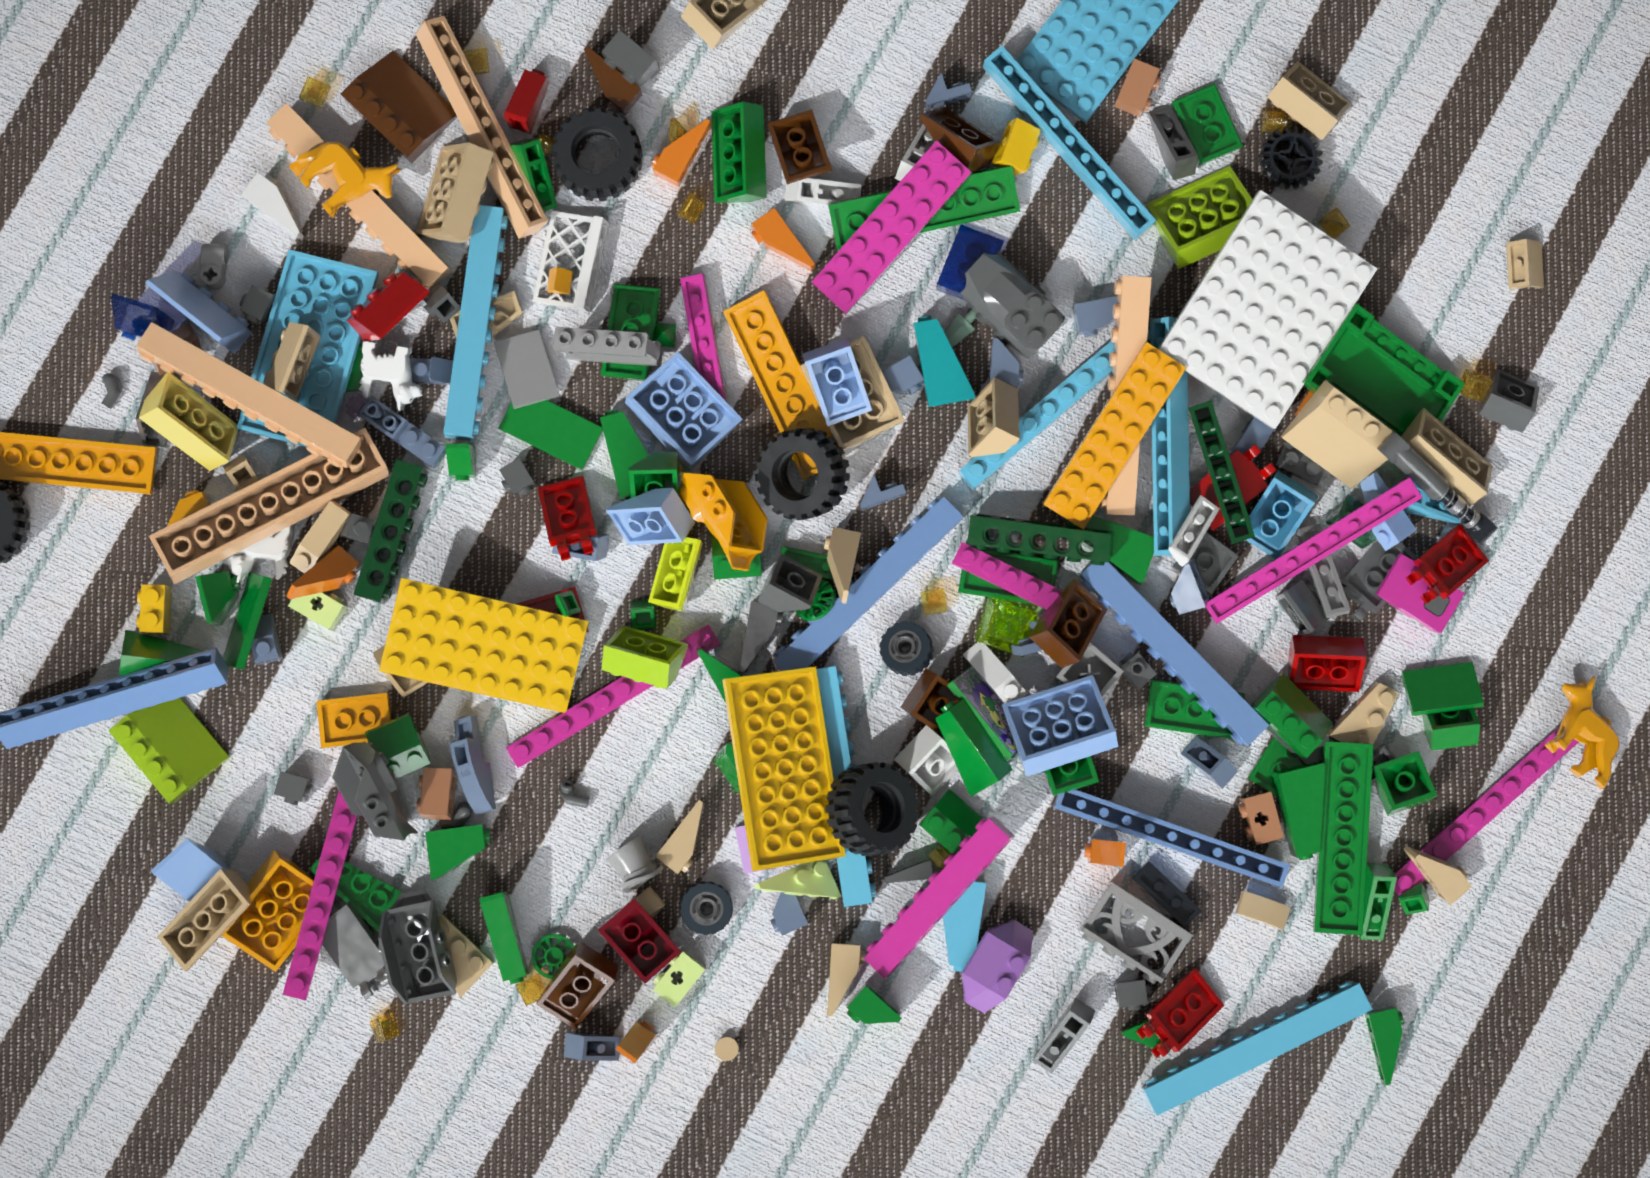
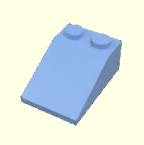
(837, 381)
(652, 518)
(189, 868)

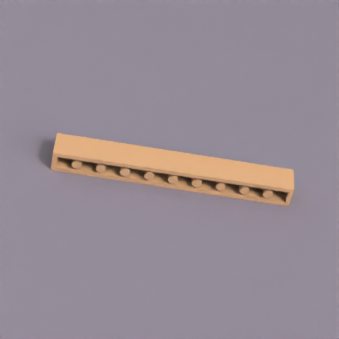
(481, 125)
(369, 209)
(1128, 338)
(248, 395)

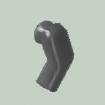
(113, 389)
(570, 795)
(459, 818)

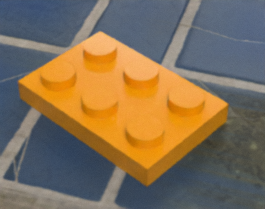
(348, 718)

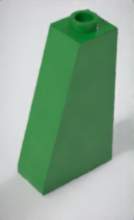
(623, 448)
(1130, 549)
(146, 651)
(971, 747)
(1301, 805)
(504, 936)

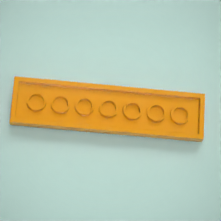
(777, 371)
(1114, 435)
(77, 463)

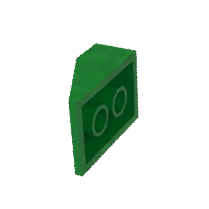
(1071, 776)

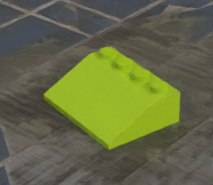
(1200, 215)
(169, 747)

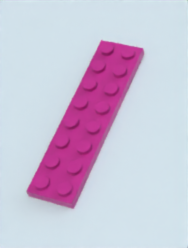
(891, 227)

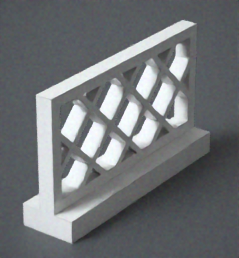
(590, 260)

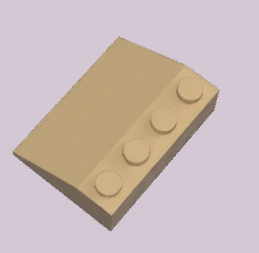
(455, 192)
(884, 412)
(1338, 435)

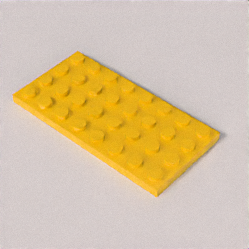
(483, 645)
(782, 767)

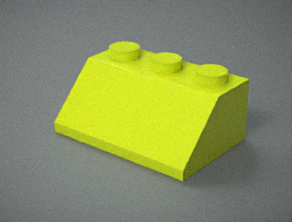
(675, 574)

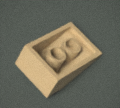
(718, 18)

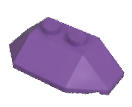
(996, 965)

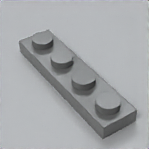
(1326, 579)

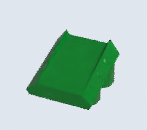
(726, 762)

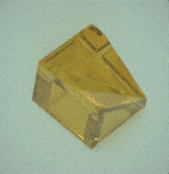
(1334, 223)
(1475, 385)

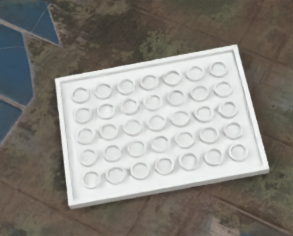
(1266, 309)

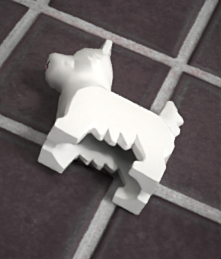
(389, 368)
(274, 547)

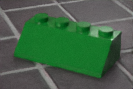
(739, 153)

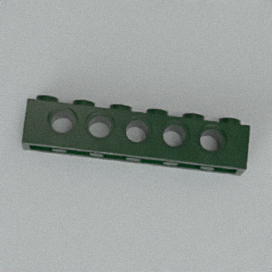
(1221, 472)
(401, 473)
(1101, 539)

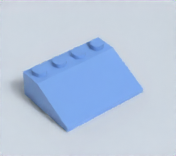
(200, 309)
(682, 411)
(1060, 725)

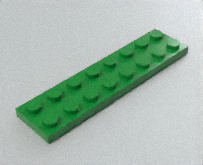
(980, 197)
(1343, 838)

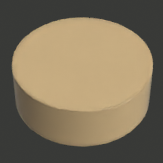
(726, 1048)

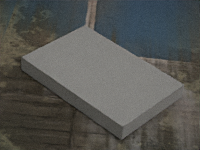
(526, 369)

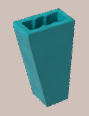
(939, 366)

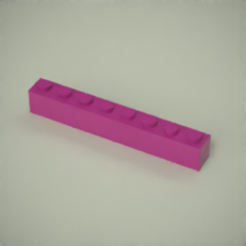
(939, 896)

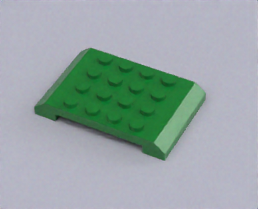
(1382, 373)

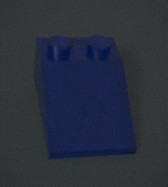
(965, 251)
(134, 317)

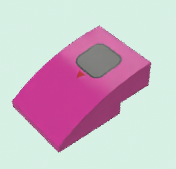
(1407, 598)

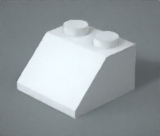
(928, 760)

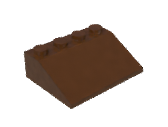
(399, 105)

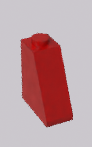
(526, 101)

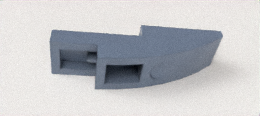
(402, 432)
(469, 766)

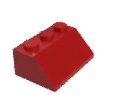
(386, 306)
(1326, 662)

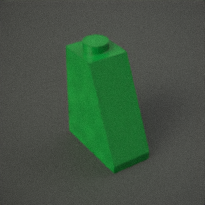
(454, 847)

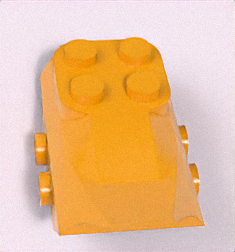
(728, 513)

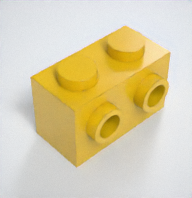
(1017, 146)
(154, 609)

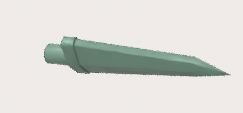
(959, 328)

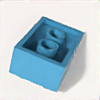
(1279, 514)

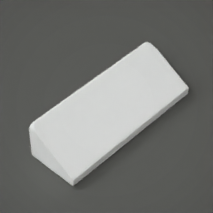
(1193, 530)

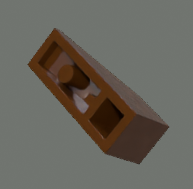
(617, 91)

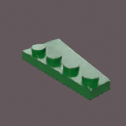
(365, 893)

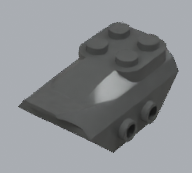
(1010, 304)
(371, 790)
(415, 949)

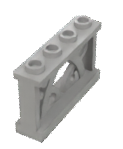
(607, 346)
(1168, 932)

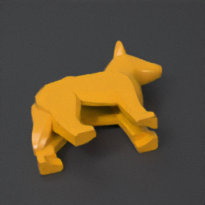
(351, 176)
(1589, 728)

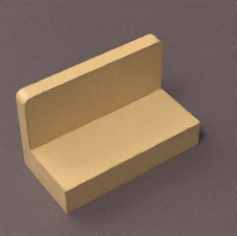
(1525, 264)

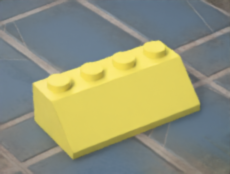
(189, 422)

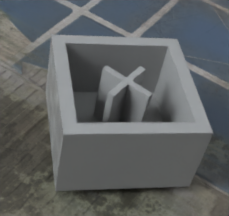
(1091, 663)

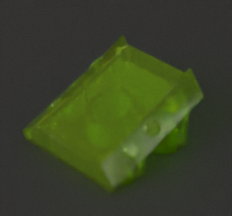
(1004, 624)

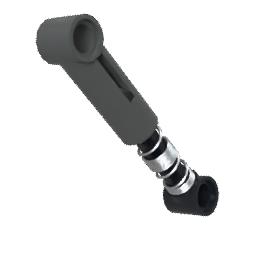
(1435, 486)

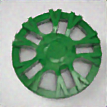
(818, 602)
(553, 956)

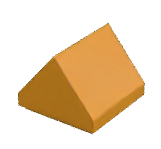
(559, 281)

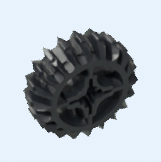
(1280, 157)

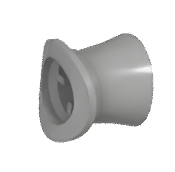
(634, 864)

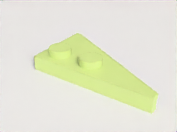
(805, 879)

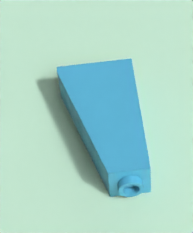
(963, 925)

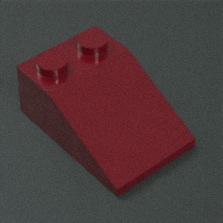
(639, 940)

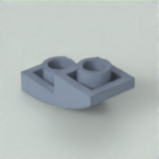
(1254, 433)

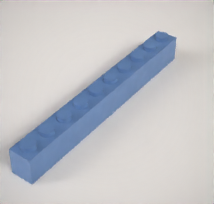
(871, 586)
(1174, 652)
(113, 698)
(1172, 837)

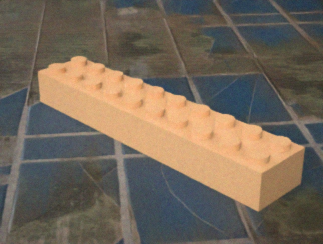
(264, 509)

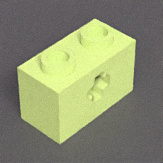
(327, 616)
(673, 991)

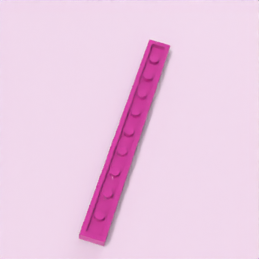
(1313, 549)
(597, 706)
(1483, 809)
(320, 901)

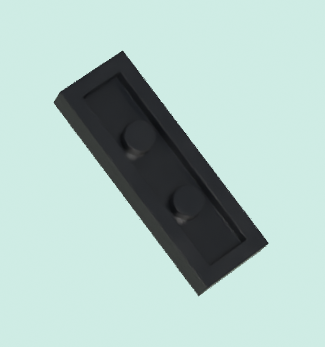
(1166, 894)

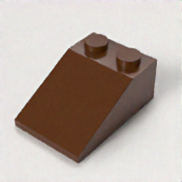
(960, 138)
(799, 146)
(1069, 625)
(928, 698)
(578, 984)

